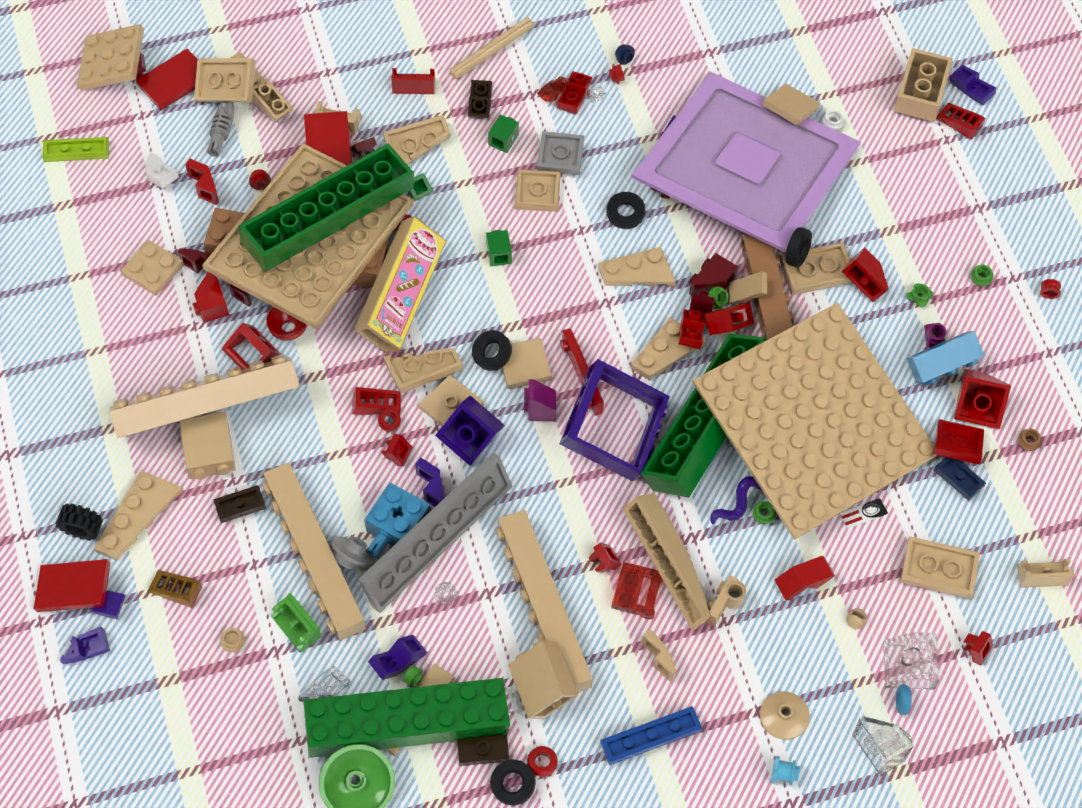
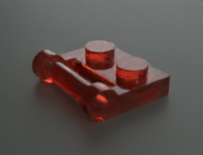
(629, 590)

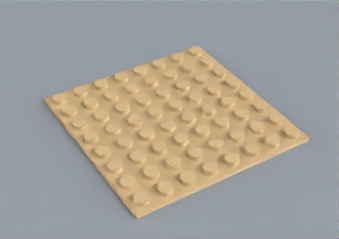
(815, 419)

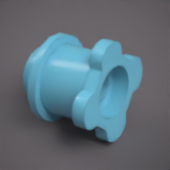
(785, 771)

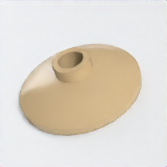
(780, 725)

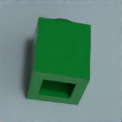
(503, 133)
(498, 247)

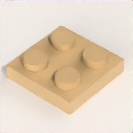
(152, 267)

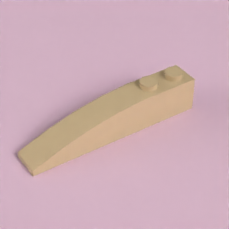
(668, 556)

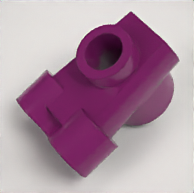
(938, 330)

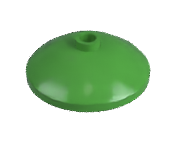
(375, 778)

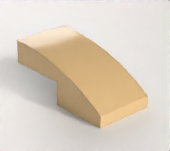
(663, 660)

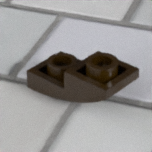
(480, 99)

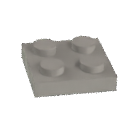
(560, 152)

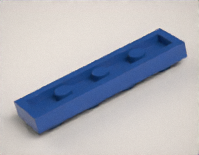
(651, 735)

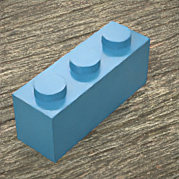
(945, 358)

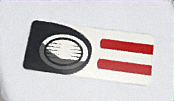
(863, 513)

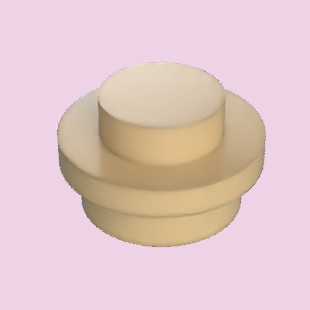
(232, 640)

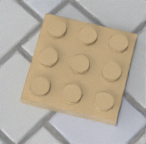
(110, 57)

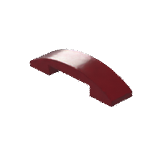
(194, 260)

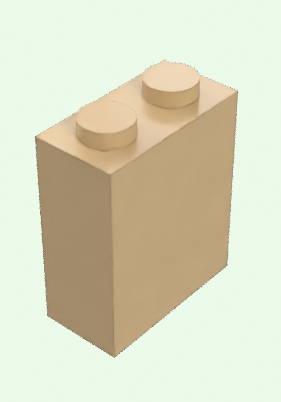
(207, 445)
(542, 679)

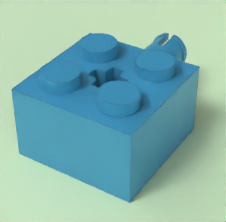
(393, 517)

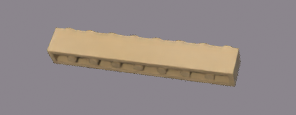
(314, 552)
(541, 593)

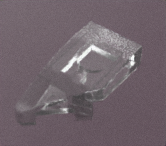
(326, 684)

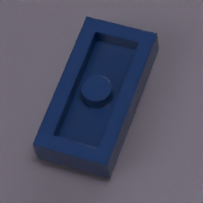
(960, 477)

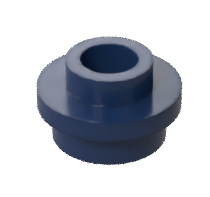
(624, 54)

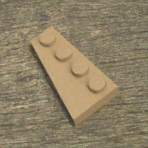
(136, 512)

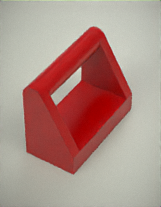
(253, 335)

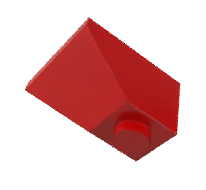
(981, 399)

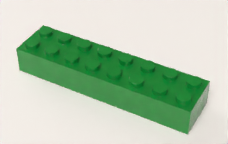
(326, 207)
(694, 433)
(407, 716)

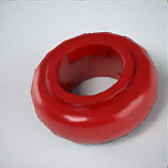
(545, 751)

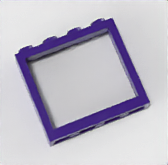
(635, 388)

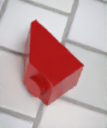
(866, 274)
(210, 299)
(729, 318)

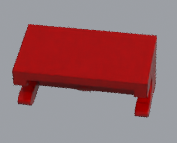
(413, 83)

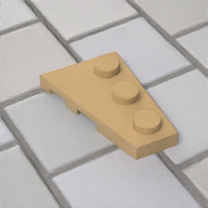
(421, 369)

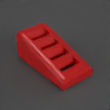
(962, 127)
(369, 393)

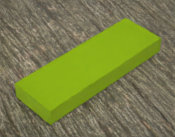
(75, 149)

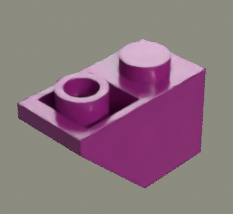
(540, 402)

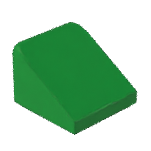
(421, 187)

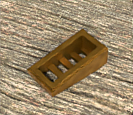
(188, 599)

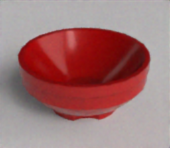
(275, 321)

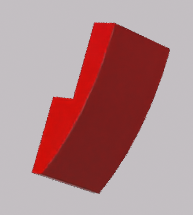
(574, 92)
(692, 328)

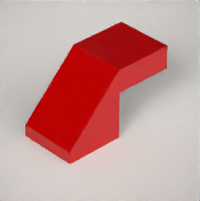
(205, 185)
(803, 576)

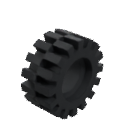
(79, 522)

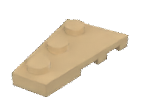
(417, 138)
(638, 268)
(662, 351)

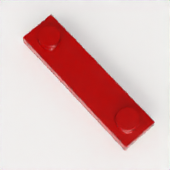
(578, 361)

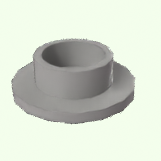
(352, 553)

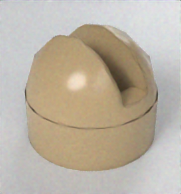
(854, 621)

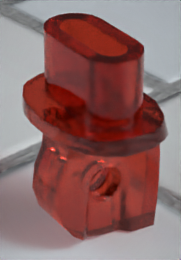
(552, 89)

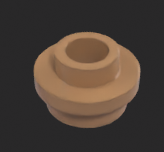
(1031, 434)

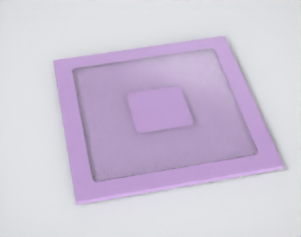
(746, 162)

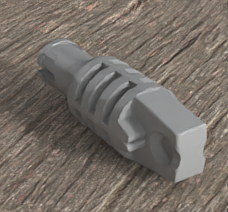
(220, 127)

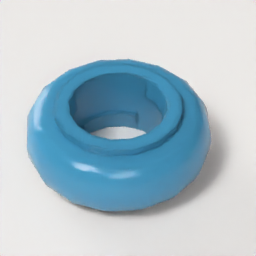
(903, 699)

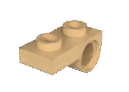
(725, 600)

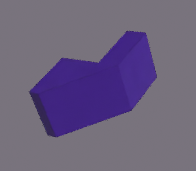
(433, 492)
(400, 657)

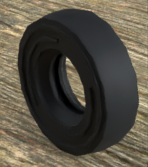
(625, 222)
(798, 247)
(502, 356)
(502, 771)

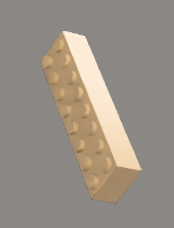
(203, 396)

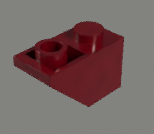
(713, 273)

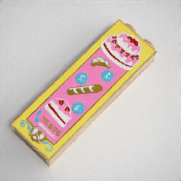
(400, 285)

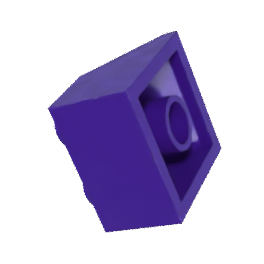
(469, 430)

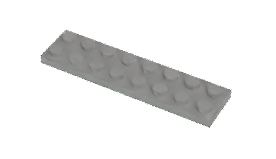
(435, 533)

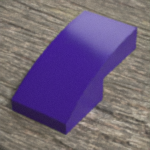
(969, 83)

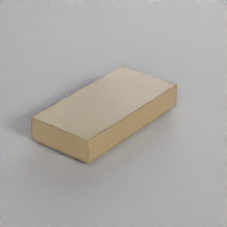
(748, 288)

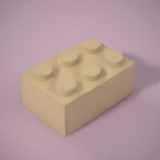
(923, 85)

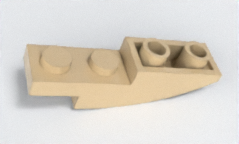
(267, 96)

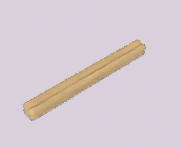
(491, 48)

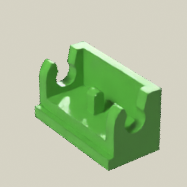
(295, 623)

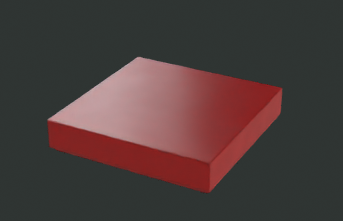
(959, 441)

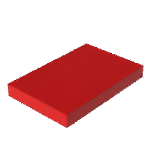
(170, 79)
(72, 585)

